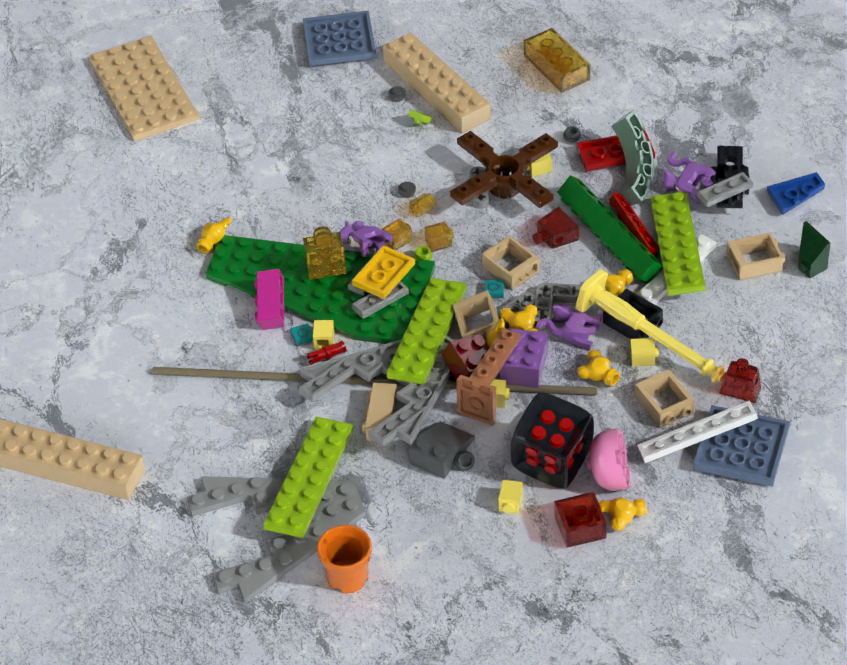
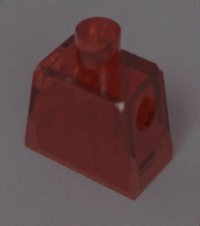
(556, 229)
(741, 381)

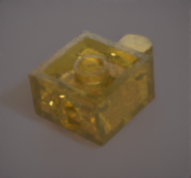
(324, 254)

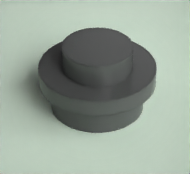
(397, 93)
(572, 134)
(407, 189)
(464, 460)

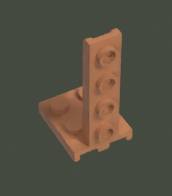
(475, 393)

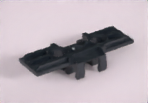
(735, 155)

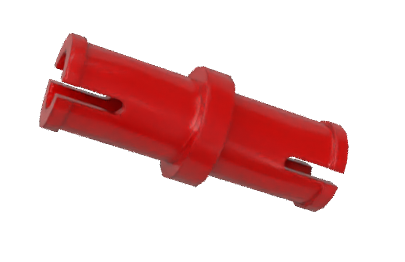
(326, 352)

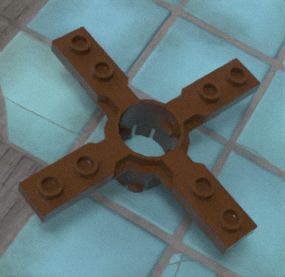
(494, 164)

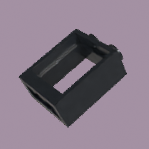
(650, 310)

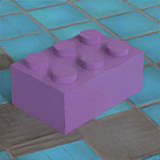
(527, 360)

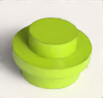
(423, 253)

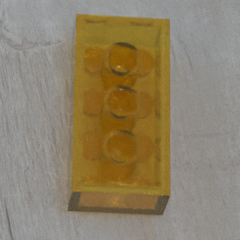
(557, 60)

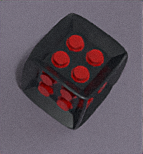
(552, 440)

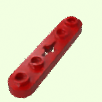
(633, 222)

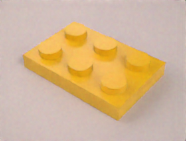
(383, 272)

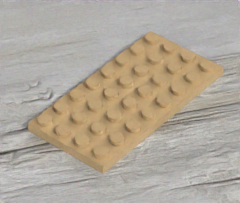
(143, 88)

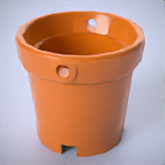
(345, 557)

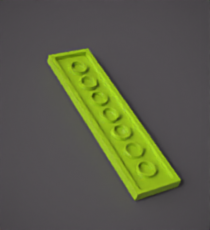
(677, 244)
(426, 331)
(308, 477)

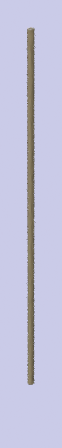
(351, 380)

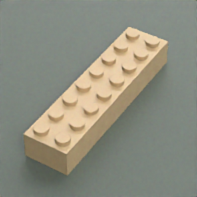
(436, 82)
(69, 460)

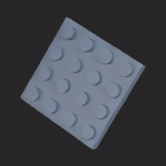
(339, 38)
(745, 452)

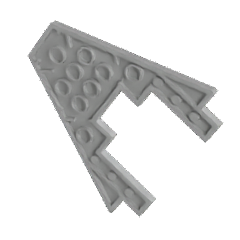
(370, 363)
(337, 507)

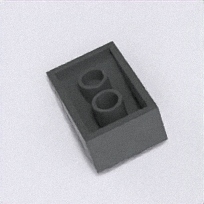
(437, 448)

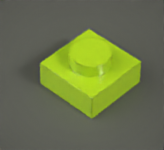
(419, 117)

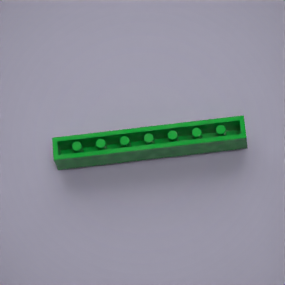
(609, 229)

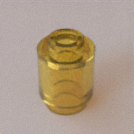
(422, 204)

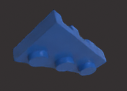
(795, 191)

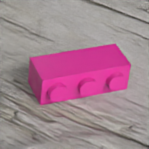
(269, 299)

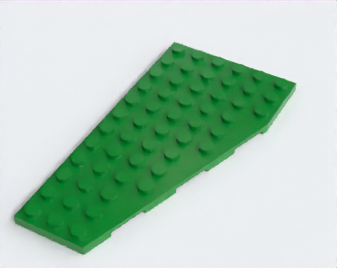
(326, 298)

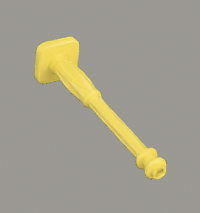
(594, 292)

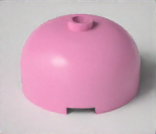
(609, 460)

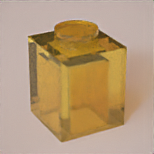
(401, 234)
(438, 236)

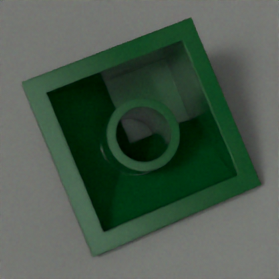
(813, 251)

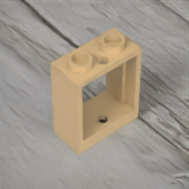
(742, 246)
(528, 268)
(465, 309)
(656, 384)

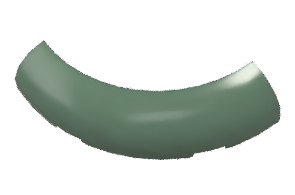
(637, 156)

